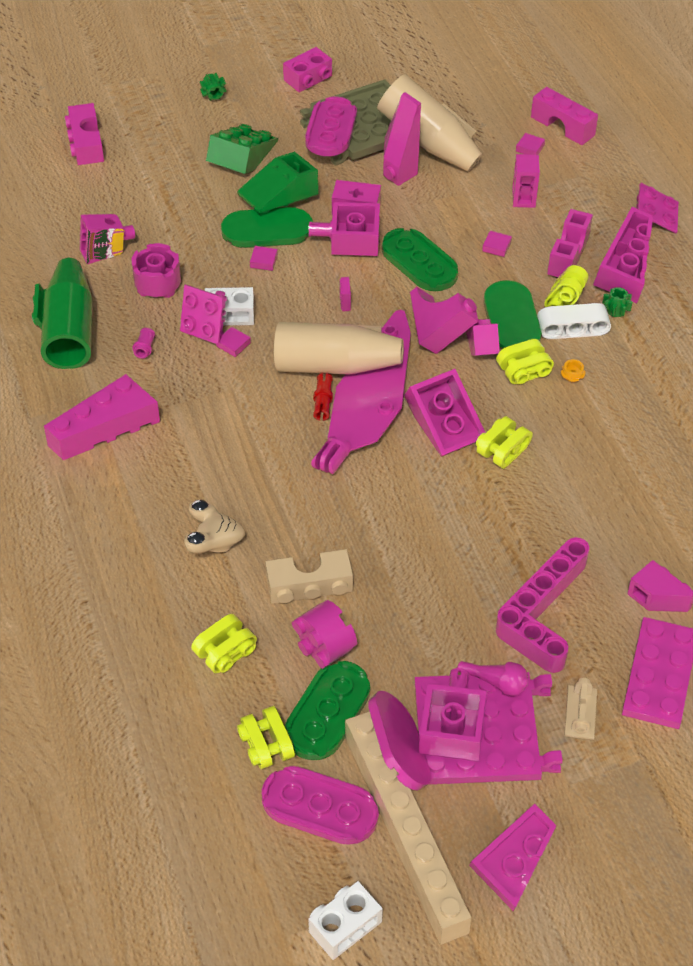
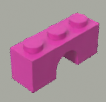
(578, 121)
(84, 133)
(572, 242)

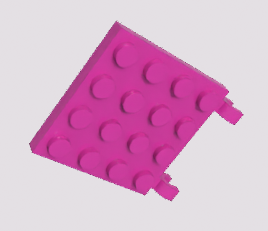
(508, 736)

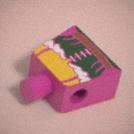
(102, 236)

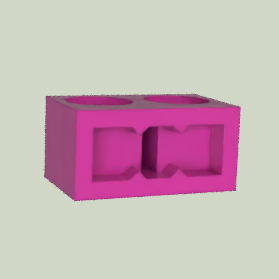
(307, 69)
(525, 180)

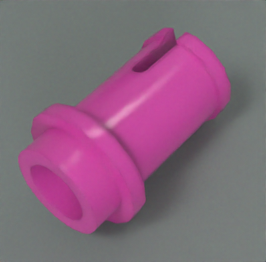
(142, 347)

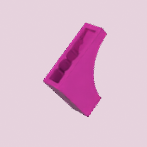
(441, 321)

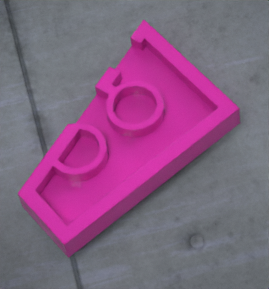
(514, 854)

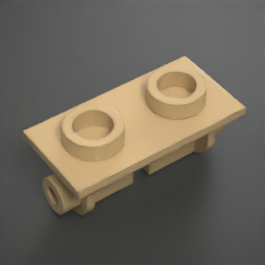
(581, 710)

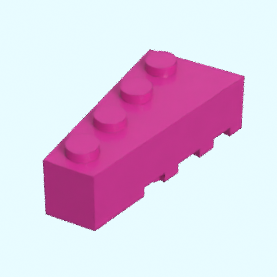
(627, 256)
(102, 417)

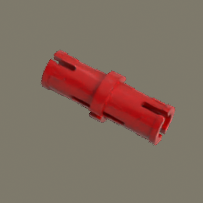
(323, 396)

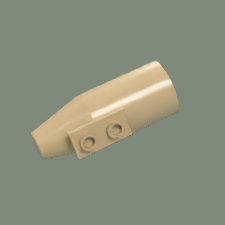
(440, 128)
(334, 348)

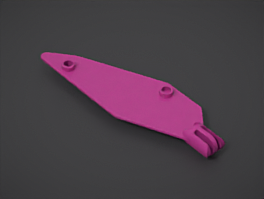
(365, 404)

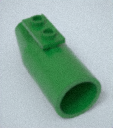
(64, 316)

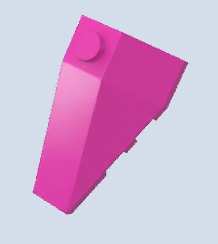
(402, 141)

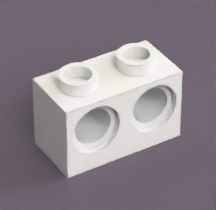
(238, 306)
(351, 924)

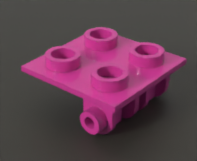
(660, 206)
(203, 313)

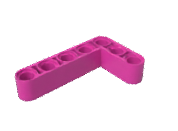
(554, 578)

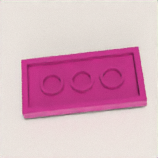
(660, 673)

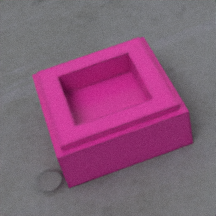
(530, 144)
(497, 243)
(263, 258)
(345, 294)
(233, 341)

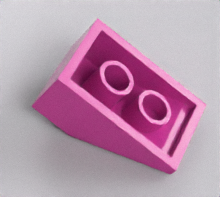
(445, 412)

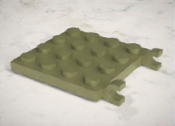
(370, 123)

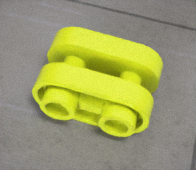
(567, 287)
(525, 361)
(503, 441)
(224, 643)
(259, 751)

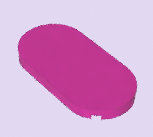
(331, 126)
(399, 740)
(320, 805)

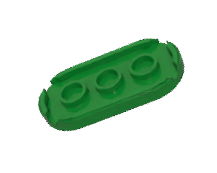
(271, 228)
(420, 259)
(513, 310)
(320, 715)

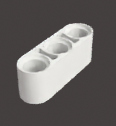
(574, 321)

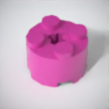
(156, 271)
(324, 633)

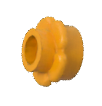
(573, 370)

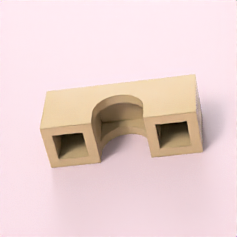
(290, 584)

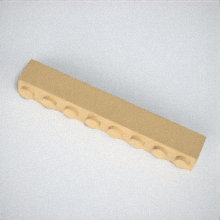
(409, 834)

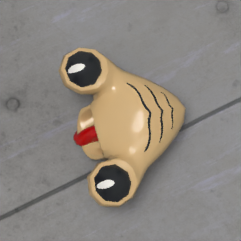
(215, 532)

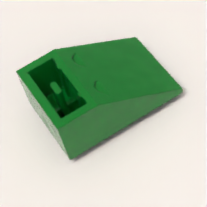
(240, 148)
(281, 183)

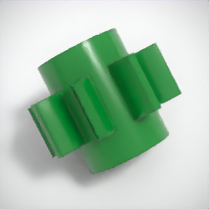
(213, 86)
(617, 302)

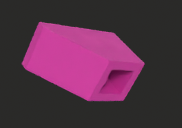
(483, 338)
(659, 590)

